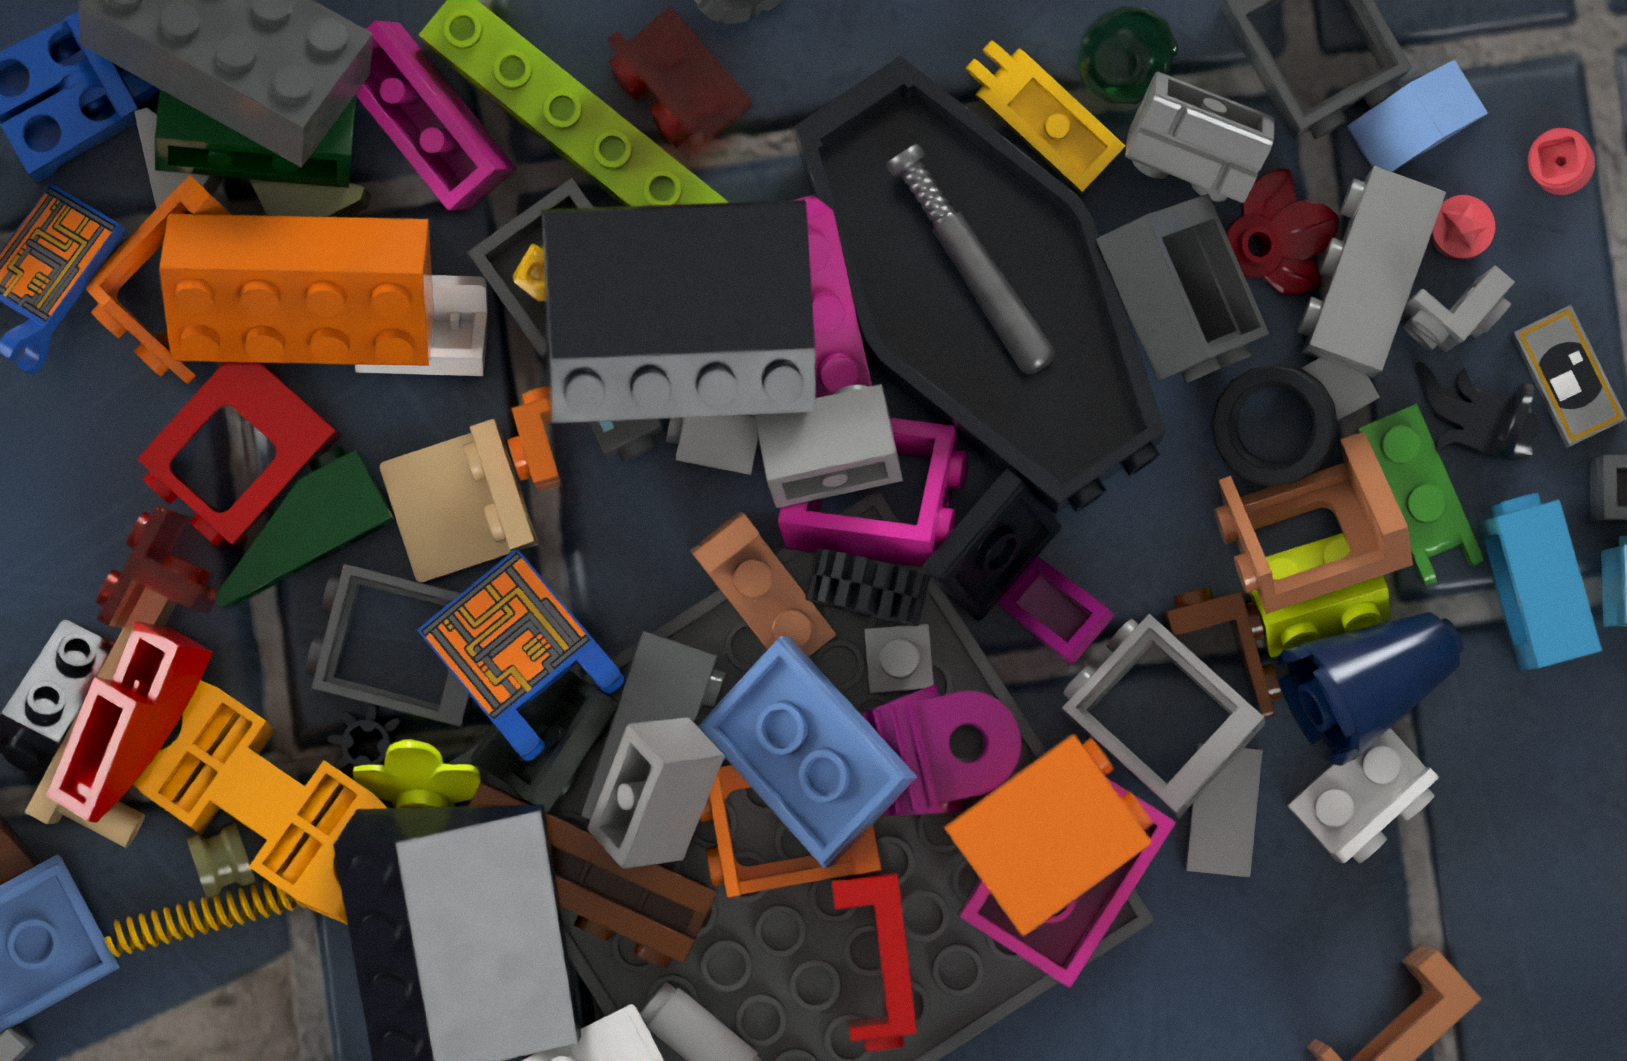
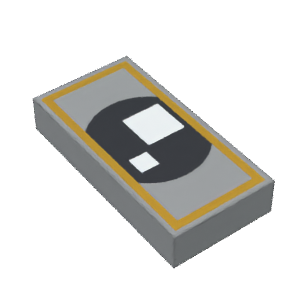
(1568, 376)

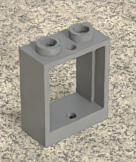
(1210, 760)

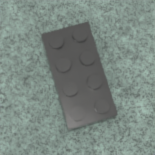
(254, 65)

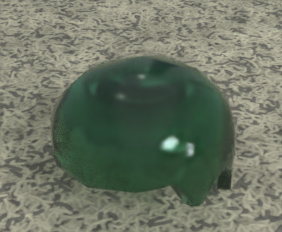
(1124, 52)

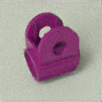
(920, 733)

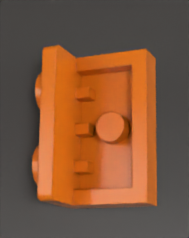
(532, 448)

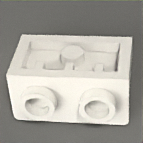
(1356, 800)

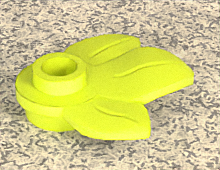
(418, 777)

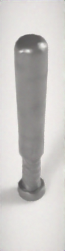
(985, 280)

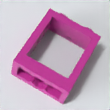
(885, 541)

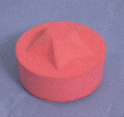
(1561, 161)
(1463, 228)

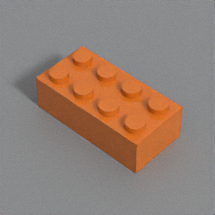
(297, 289)

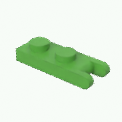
(1421, 489)

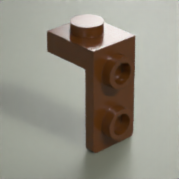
(1200, 610)

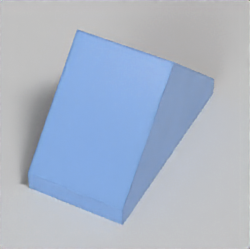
(1417, 118)

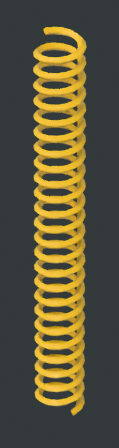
(195, 921)

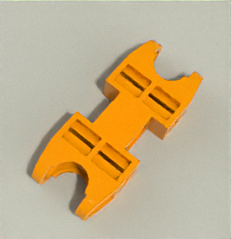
(219, 767)

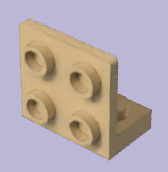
(458, 503)

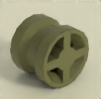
(221, 860)

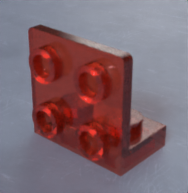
(680, 78)

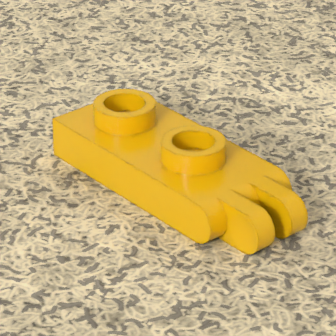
(1045, 116)

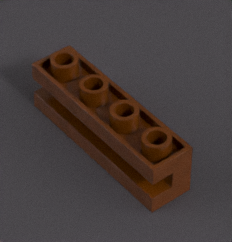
(642, 902)

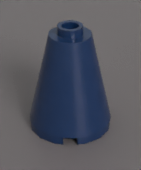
(1366, 679)

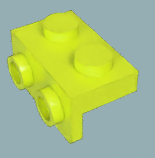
(1327, 614)

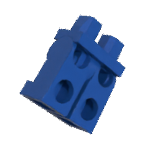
(64, 98)

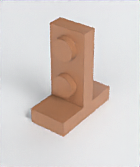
(760, 586)

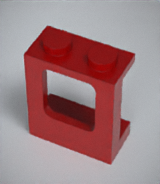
(272, 409)
(884, 893)

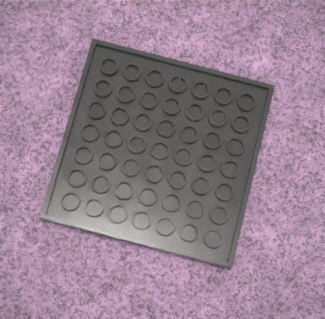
(783, 959)

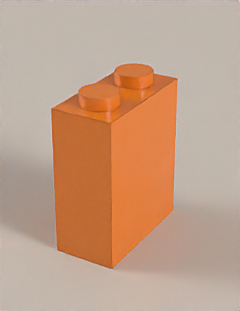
(1051, 832)

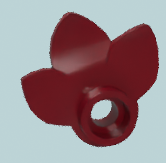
(1288, 233)

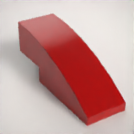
(127, 719)

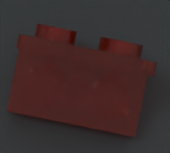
(154, 568)

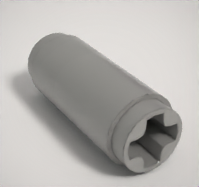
(692, 1029)

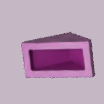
(1055, 610)

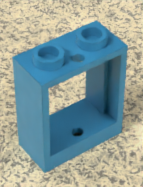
(1538, 582)

